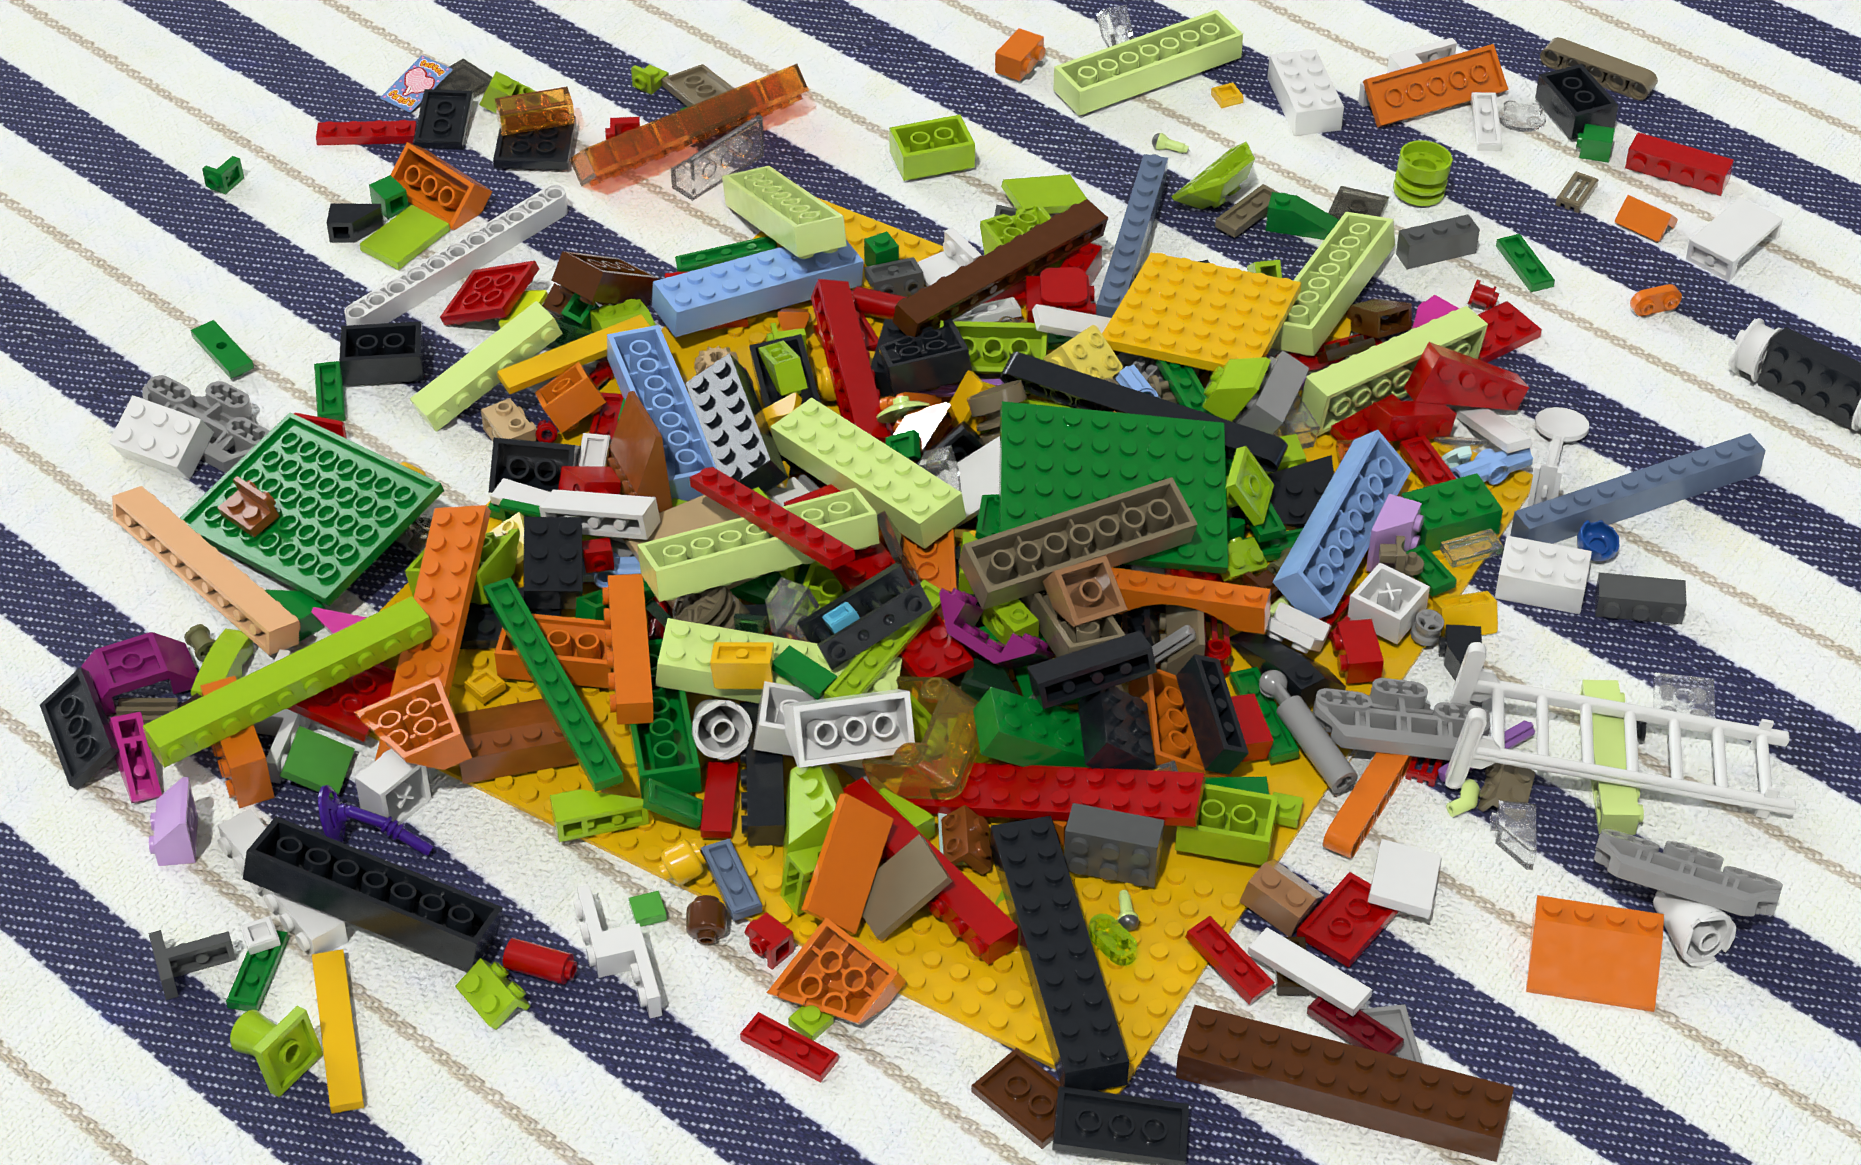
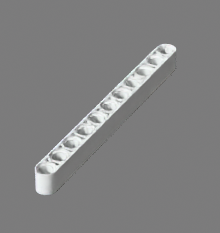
(459, 258)

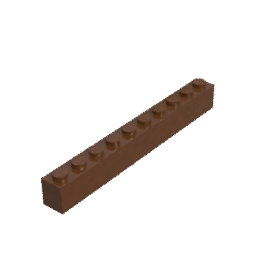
(1000, 269)

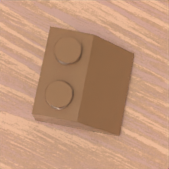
(1085, 592)
(1280, 897)

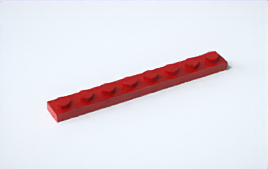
(772, 518)

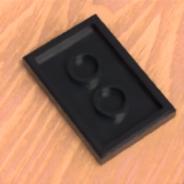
(443, 119)

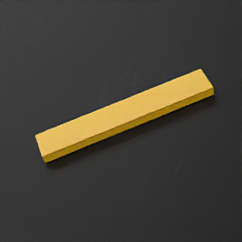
(563, 357)
(337, 1031)

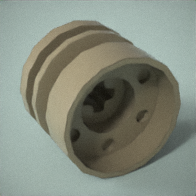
(988, 404)
(710, 607)

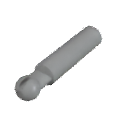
(1308, 732)

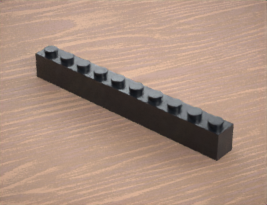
(763, 781)

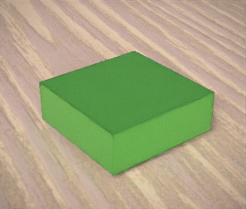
(647, 908)

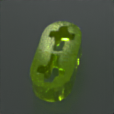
(1116, 936)

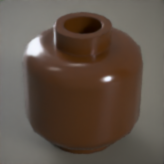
(706, 919)

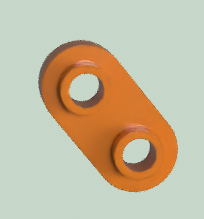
(1656, 300)

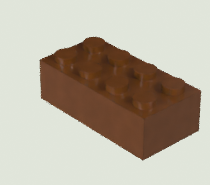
(602, 279)

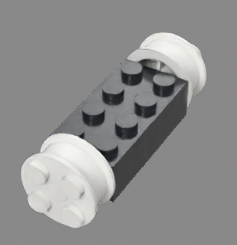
(1801, 371)

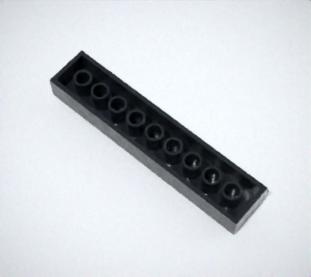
(1059, 956)

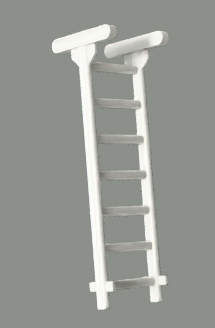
(1481, 751)

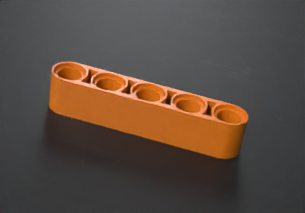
(1365, 803)

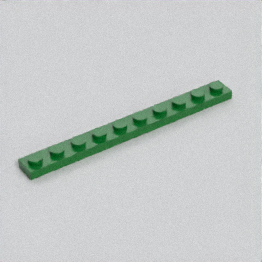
(1189, 393)
(553, 685)

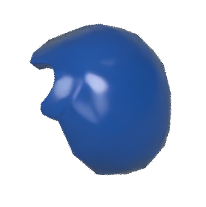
(1599, 539)

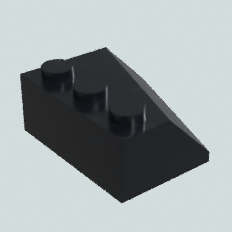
(926, 360)

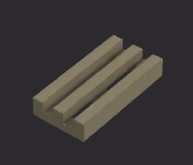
(1571, 202)
(149, 707)

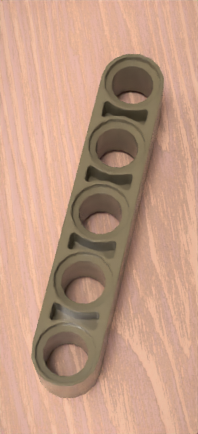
(1607, 70)

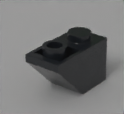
(353, 221)

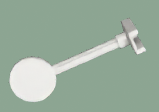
(1560, 426)

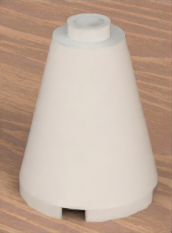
(721, 728)
(1695, 928)

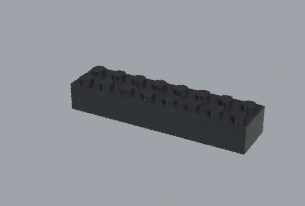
(372, 893)

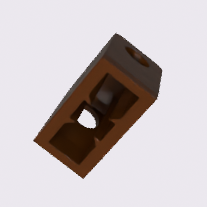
(1368, 320)

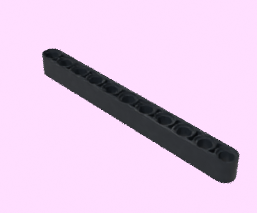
(1092, 393)

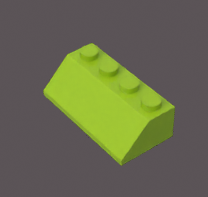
(993, 343)

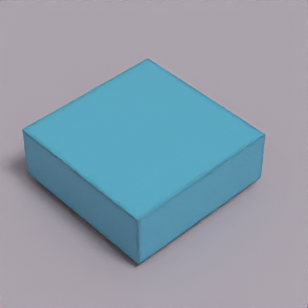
(840, 617)

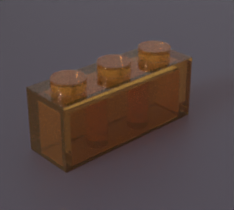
(534, 110)

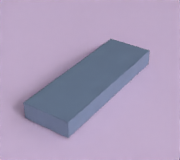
(731, 879)

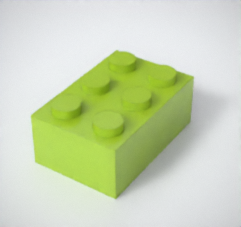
(932, 147)
(1231, 825)

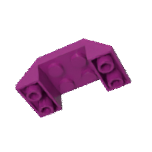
(962, 615)
(139, 664)

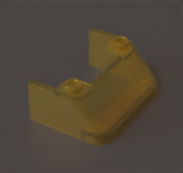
(947, 752)

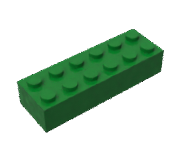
(666, 746)

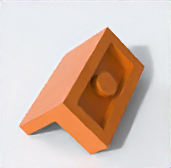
(1644, 218)

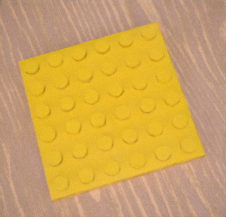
(1200, 313)

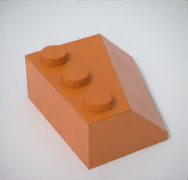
(419, 726)
(838, 976)

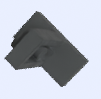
(189, 957)

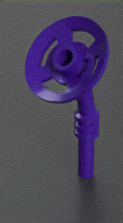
(335, 814)

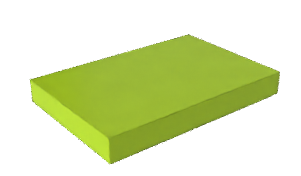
(1053, 192)
(404, 237)

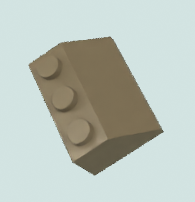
(1174, 619)

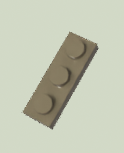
(1245, 212)

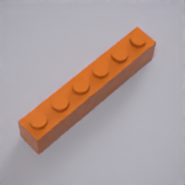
(629, 649)

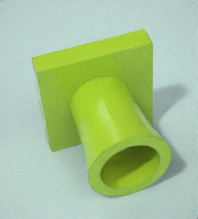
(1248, 486)
(281, 1049)

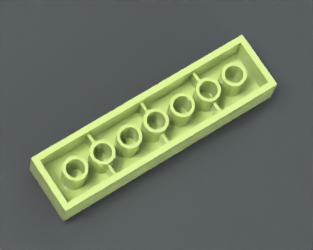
(1147, 62)
(785, 211)
(1335, 280)
(1385, 368)
(851, 458)
(742, 550)
(688, 652)

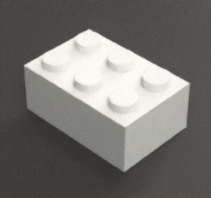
(161, 437)
(1543, 574)

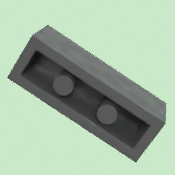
(1437, 241)
(1640, 598)

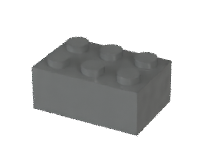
(1113, 845)

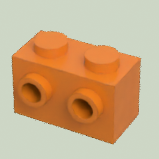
(1019, 54)

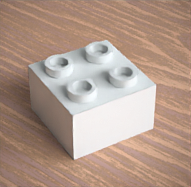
(1389, 601)
(393, 787)

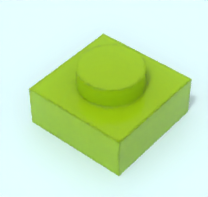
(1288, 809)
(810, 1021)

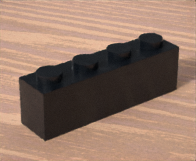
(1091, 669)
(1212, 714)

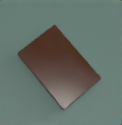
(1021, 1095)

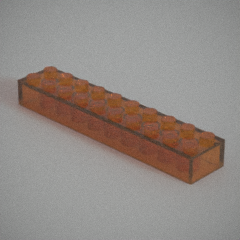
(688, 126)

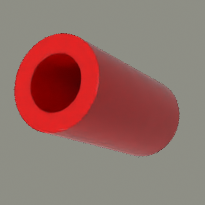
(875, 302)
(539, 961)

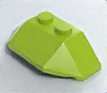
(1218, 179)

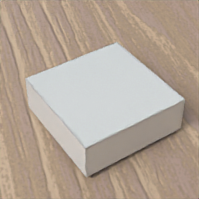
(260, 935)

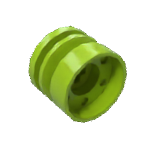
(1422, 173)

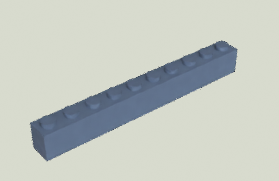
(1133, 233)
(1641, 490)

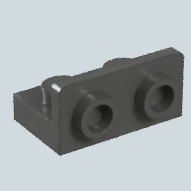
(896, 277)

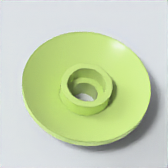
(900, 407)

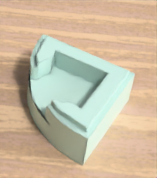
(1457, 456)

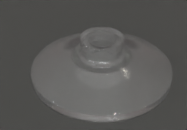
(1457, 442)

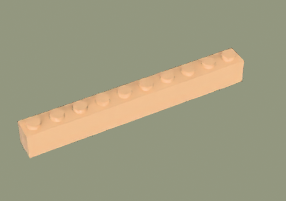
(206, 570)

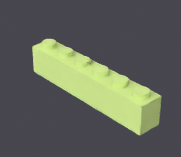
(477, 371)
(1614, 803)

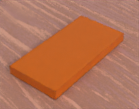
(847, 863)

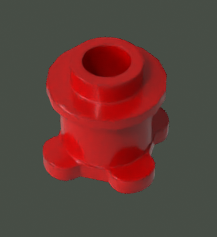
(1483, 295)
(1221, 650)

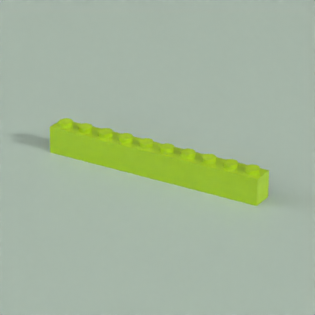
(287, 681)

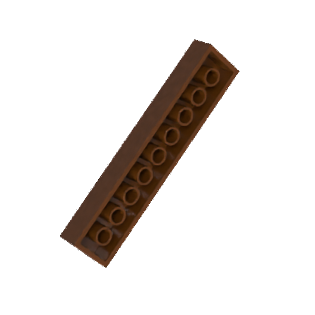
(1344, 1082)

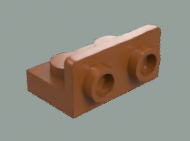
(249, 507)

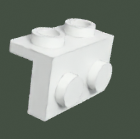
(1299, 627)

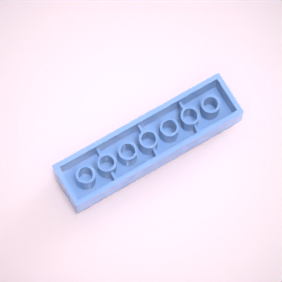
(748, 287)
(645, 365)
(1341, 526)

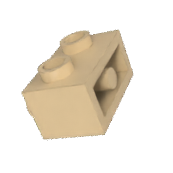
(507, 422)

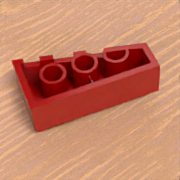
(1460, 380)

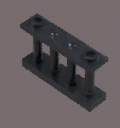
(883, 605)

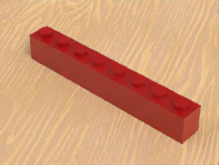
(847, 356)
(959, 904)

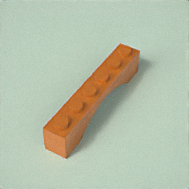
(1236, 605)

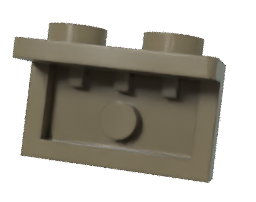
(1505, 784)

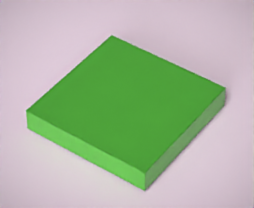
(317, 761)

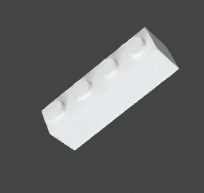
(605, 513)

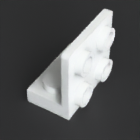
(956, 253)

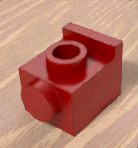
(770, 939)

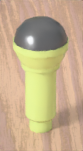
(1161, 141)
(1127, 916)

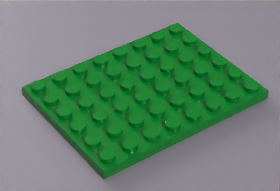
(1079, 456)
(332, 502)

